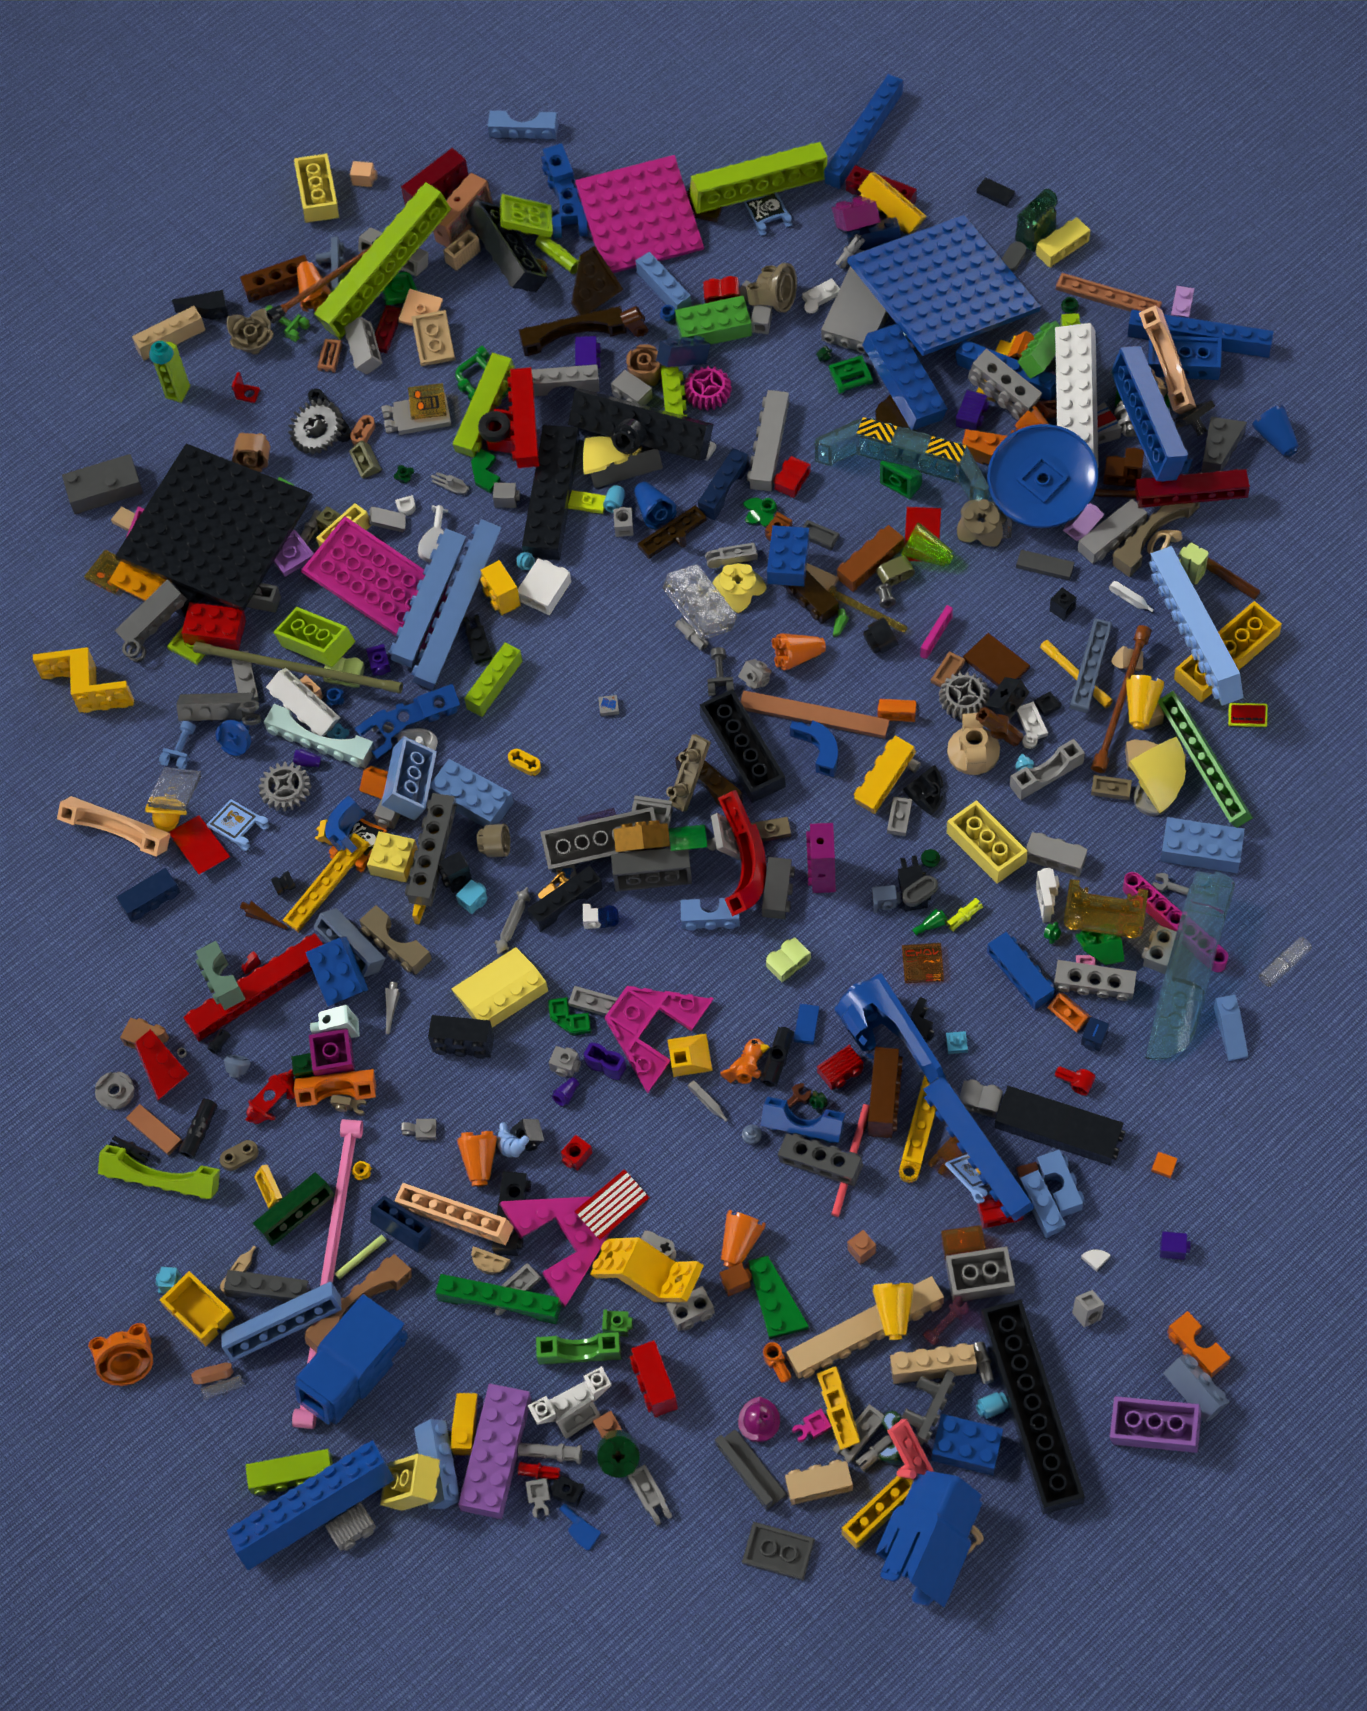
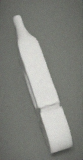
(1129, 596)

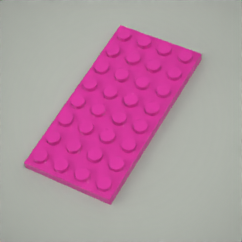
(367, 575)

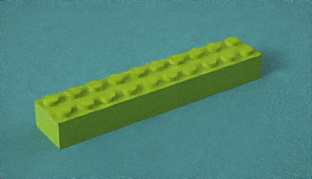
(383, 260)

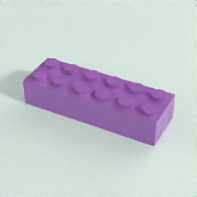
(495, 1451)

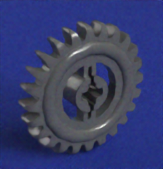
(309, 424)

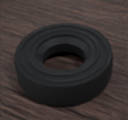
(494, 416)

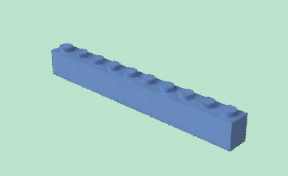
(456, 605)

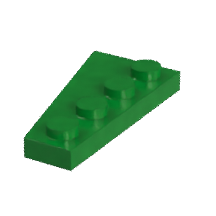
(775, 1301)

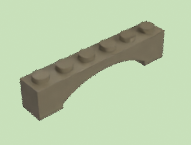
(1129, 557)

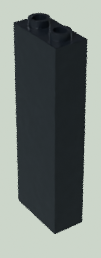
(1059, 1125)

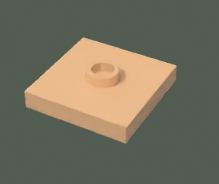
(418, 304)

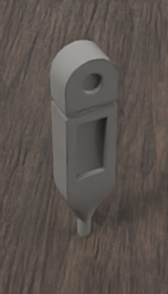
(706, 1100)

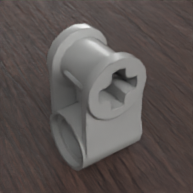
(660, 1243)

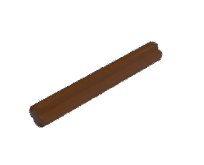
(1232, 578)

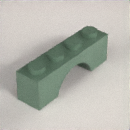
(225, 987)

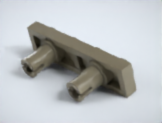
(689, 772)

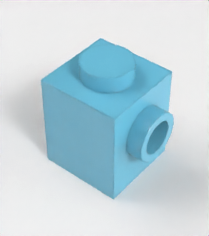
(472, 896)

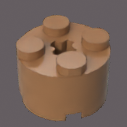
(643, 364)
(251, 451)

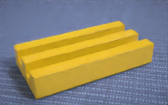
(267, 1186)

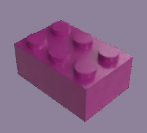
(855, 214)

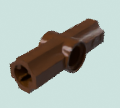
(999, 726)

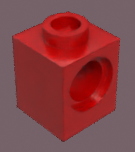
(579, 1145)

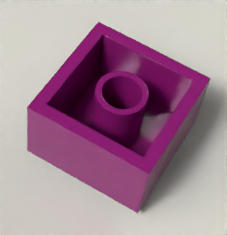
(331, 1052)

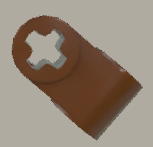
(634, 321)

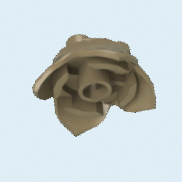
(250, 333)
(988, 532)

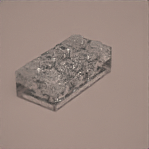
(699, 601)

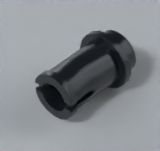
(219, 1040)

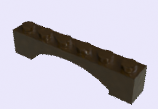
(537, 337)

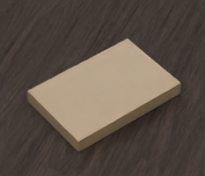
(433, 338)

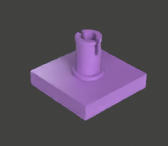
(293, 554)

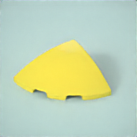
(600, 453)
(1161, 772)

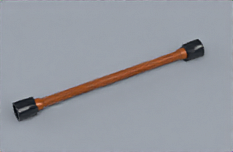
(276, 313)

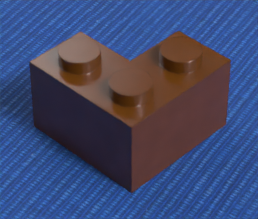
(1124, 470)

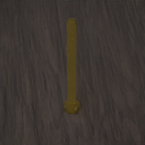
(865, 609)

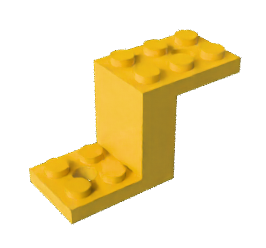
(82, 672)
(646, 1269)

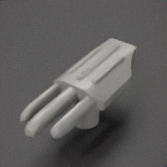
(451, 483)

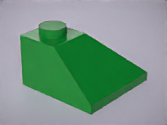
(900, 478)

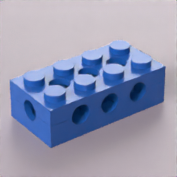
(1198, 357)

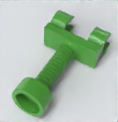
(290, 331)

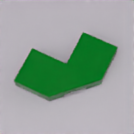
(483, 478)
(572, 1024)

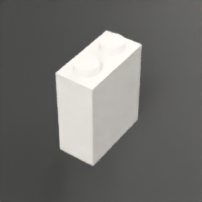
(544, 586)

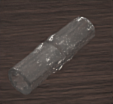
(1285, 961)

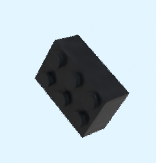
(461, 1036)

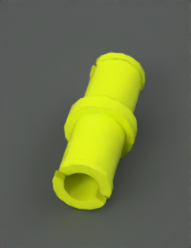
(964, 914)

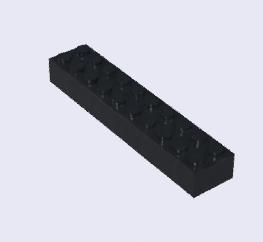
(1032, 1407)

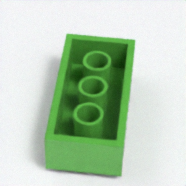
(715, 320)

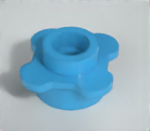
(338, 728)

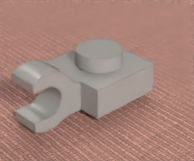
(423, 1129)

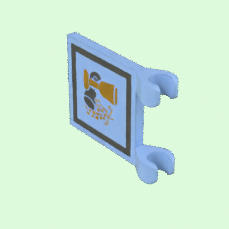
(235, 821)
(968, 1176)

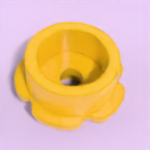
(361, 1165)

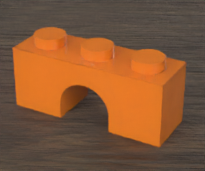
(1209, 1359)

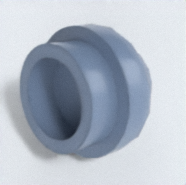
(751, 1134)

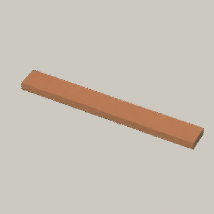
(807, 712)

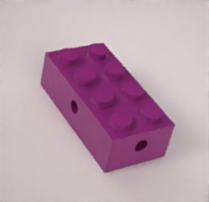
(821, 857)

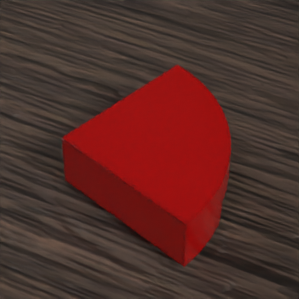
(252, 962)

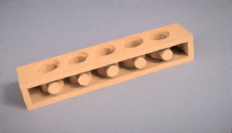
(454, 1214)

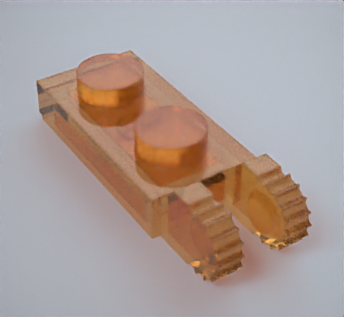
(948, 1152)

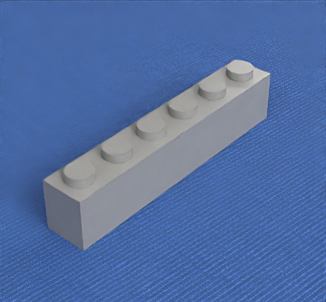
(769, 440)

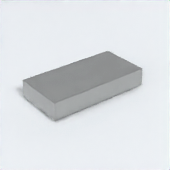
(387, 519)

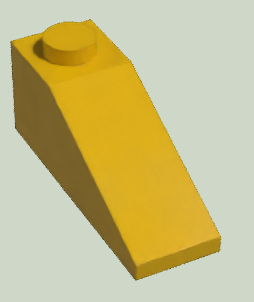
(464, 1423)

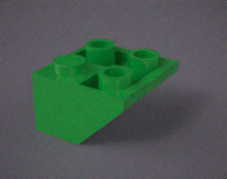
(1103, 947)

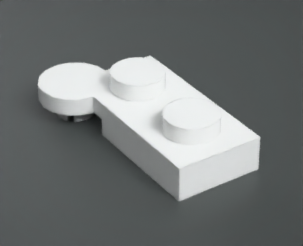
(820, 295)
(1032, 724)

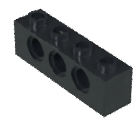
(511, 1183)

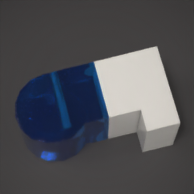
(600, 917)

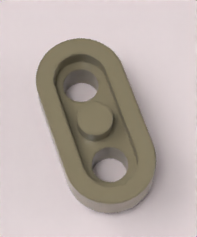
(239, 1156)

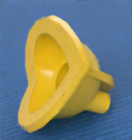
(165, 818)

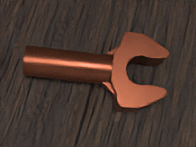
(797, 1097)

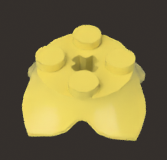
(739, 595)

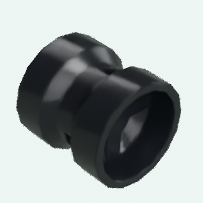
(285, 882)

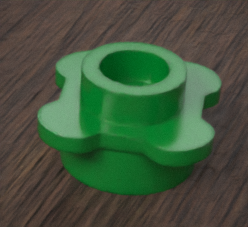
(1052, 932)

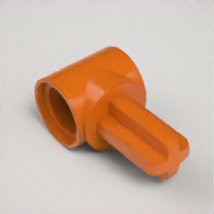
(778, 1362)

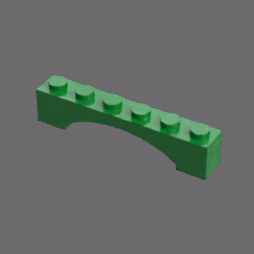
(466, 1291)

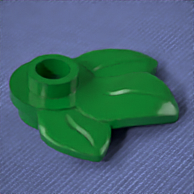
(758, 511)

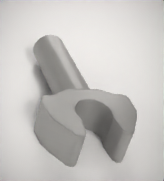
(1168, 885)

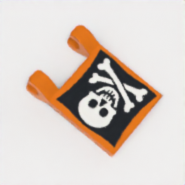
(368, 832)

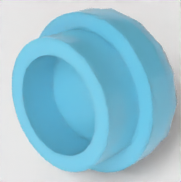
(525, 561)
(1023, 761)

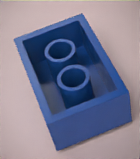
(788, 555)
(337, 971)
(967, 1444)

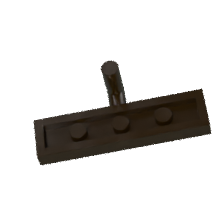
(672, 532)

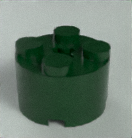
(629, 1458)

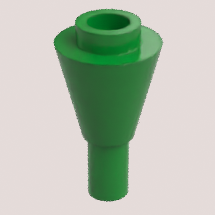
(934, 920)

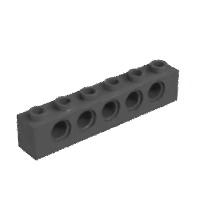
(425, 893)

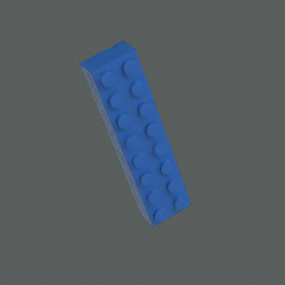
(1149, 414)
(310, 1505)

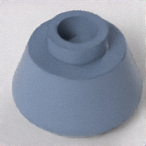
(236, 1065)

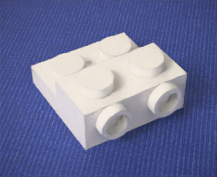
(1046, 891)

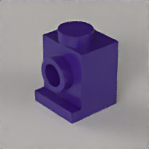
(378, 660)

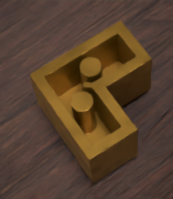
(641, 836)

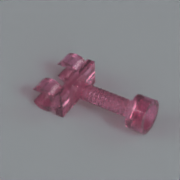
(955, 1311)

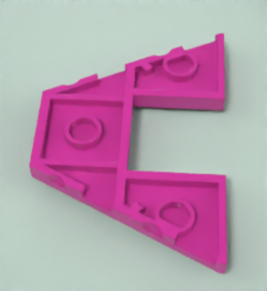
(633, 1014)
(532, 1214)

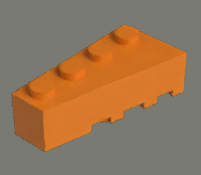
(982, 444)

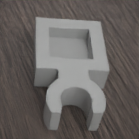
(538, 1493)

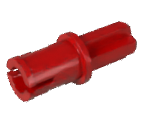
(538, 1471)

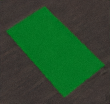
(687, 837)

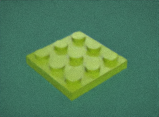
(526, 216)

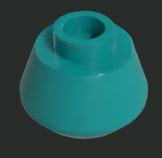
(161, 352)

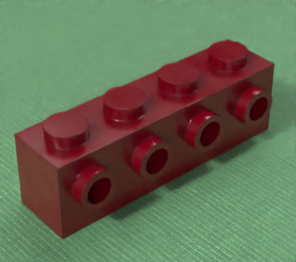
(859, 174)

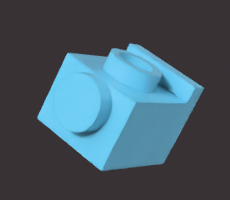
(167, 1279)

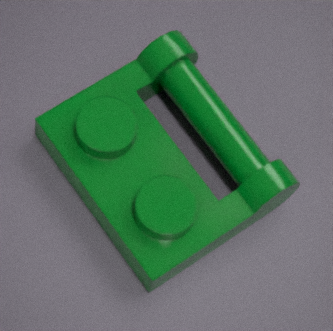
(849, 369)

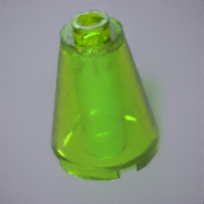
(927, 547)

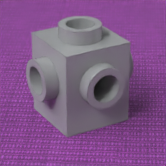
(755, 674)
(564, 1062)

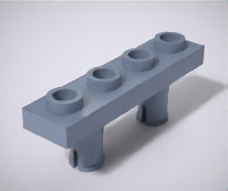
(336, 259)

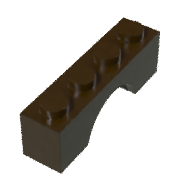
(713, 781)

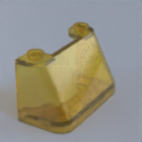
(1105, 913)

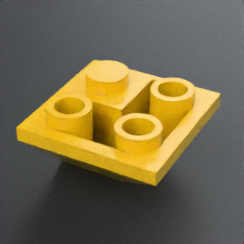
(689, 1055)

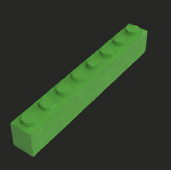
(1205, 759)

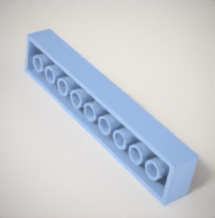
(1196, 626)

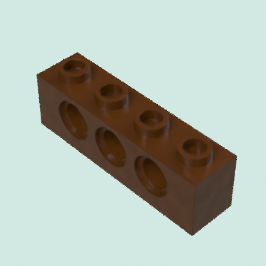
(271, 279)

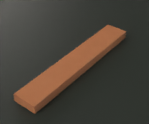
(1104, 294)

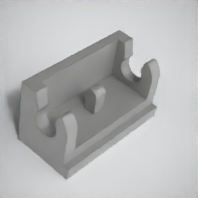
(662, 808)

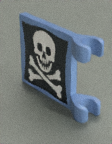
(767, 209)

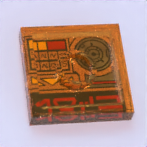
(922, 963)

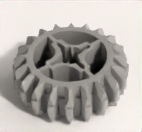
(960, 686)

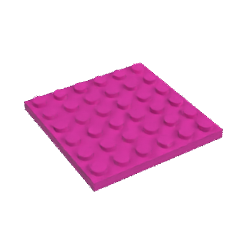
(639, 213)

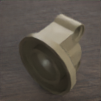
(774, 287)

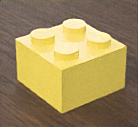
(392, 856)

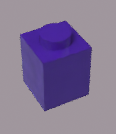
(1174, 1245)

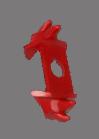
(259, 1108)

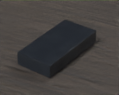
(995, 191)

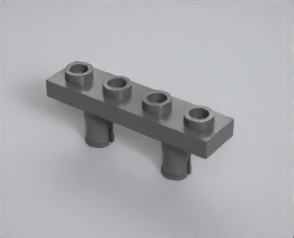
(931, 1418)

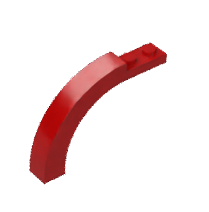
(751, 854)

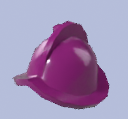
(759, 1420)

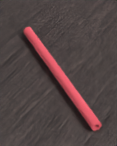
(854, 1148)

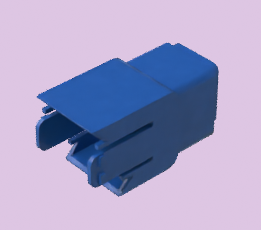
(350, 1360)
(930, 1535)

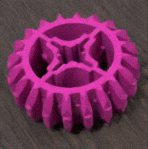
(710, 392)

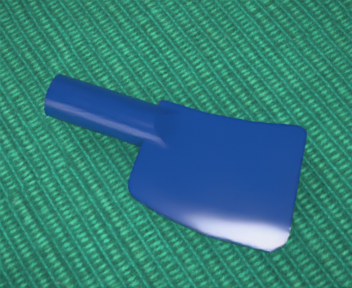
(580, 1530)

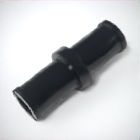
(131, 1149)

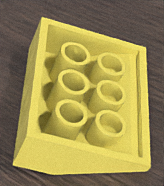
(501, 988)

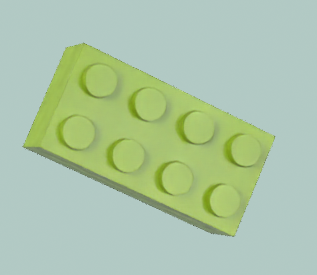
(314, 636)

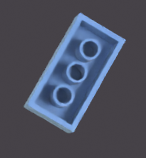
(409, 778)
(475, 795)
(1202, 845)

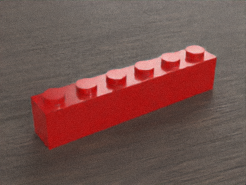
(523, 417)

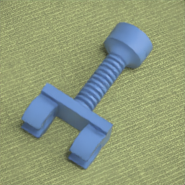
(187, 729)

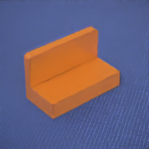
(897, 710)
(373, 781)

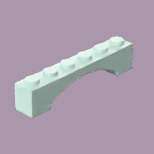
(355, 750)

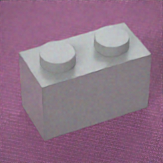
(631, 389)

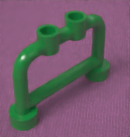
(464, 385)

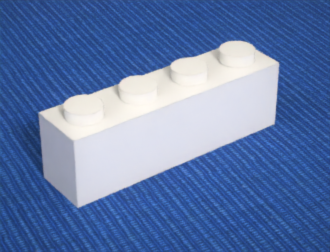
(302, 702)

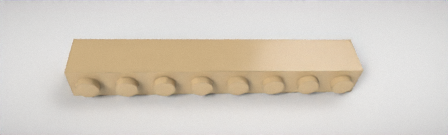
(857, 1332)

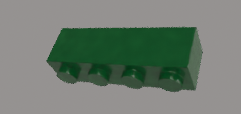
(293, 1209)

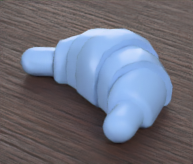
(509, 1144)

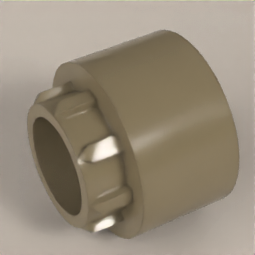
(494, 840)

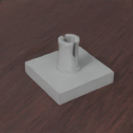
(724, 837)

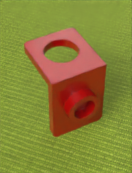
(240, 388)

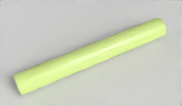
(360, 1257)

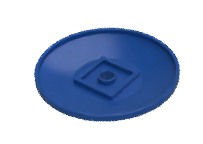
(1036, 453)

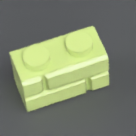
(1194, 562)

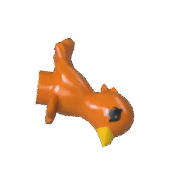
(746, 1066)

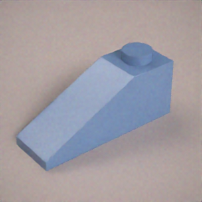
(1231, 1027)

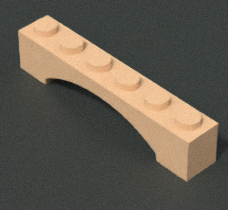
(1158, 331)
(144, 836)

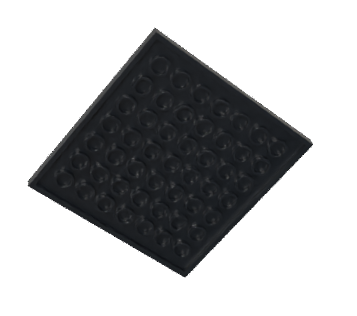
(214, 526)

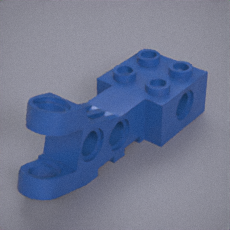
(561, 180)
(420, 710)

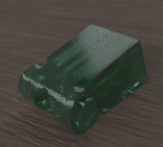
(1037, 219)

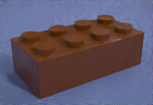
(885, 1092)

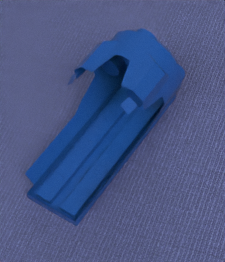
(875, 1003)

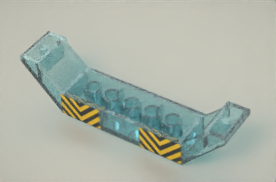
(904, 447)

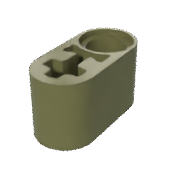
(895, 571)

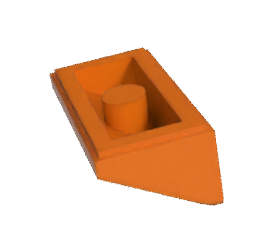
(1069, 1012)

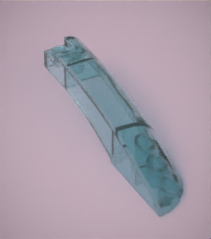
(1190, 964)

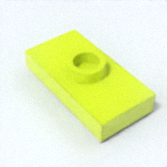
(586, 502)

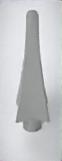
(392, 997)

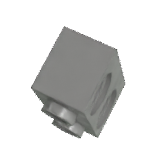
(1159, 948)
(693, 1314)

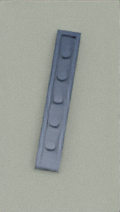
(1090, 665)

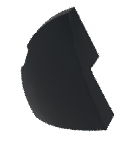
(926, 790)

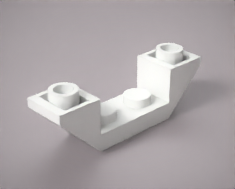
(548, 1410)

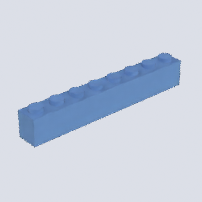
(428, 598)

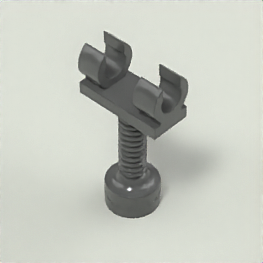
(719, 654)

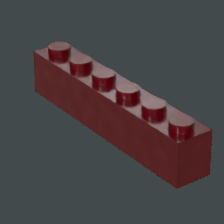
(1193, 488)

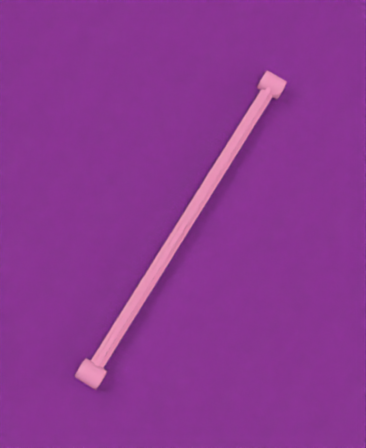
(350, 1131)

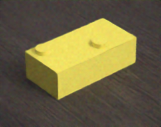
(316, 188)
(986, 841)

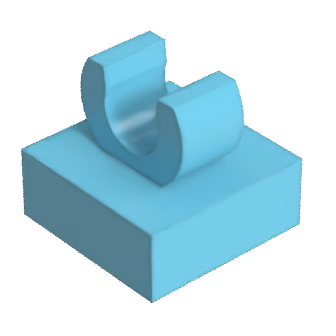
(956, 1042)

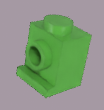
(623, 1327)

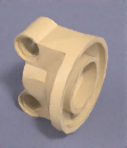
(973, 758)

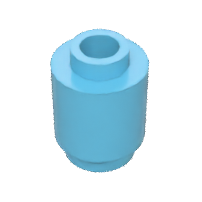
(614, 498)
(992, 1405)

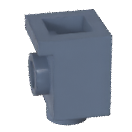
(885, 898)

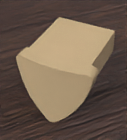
(1123, 656)

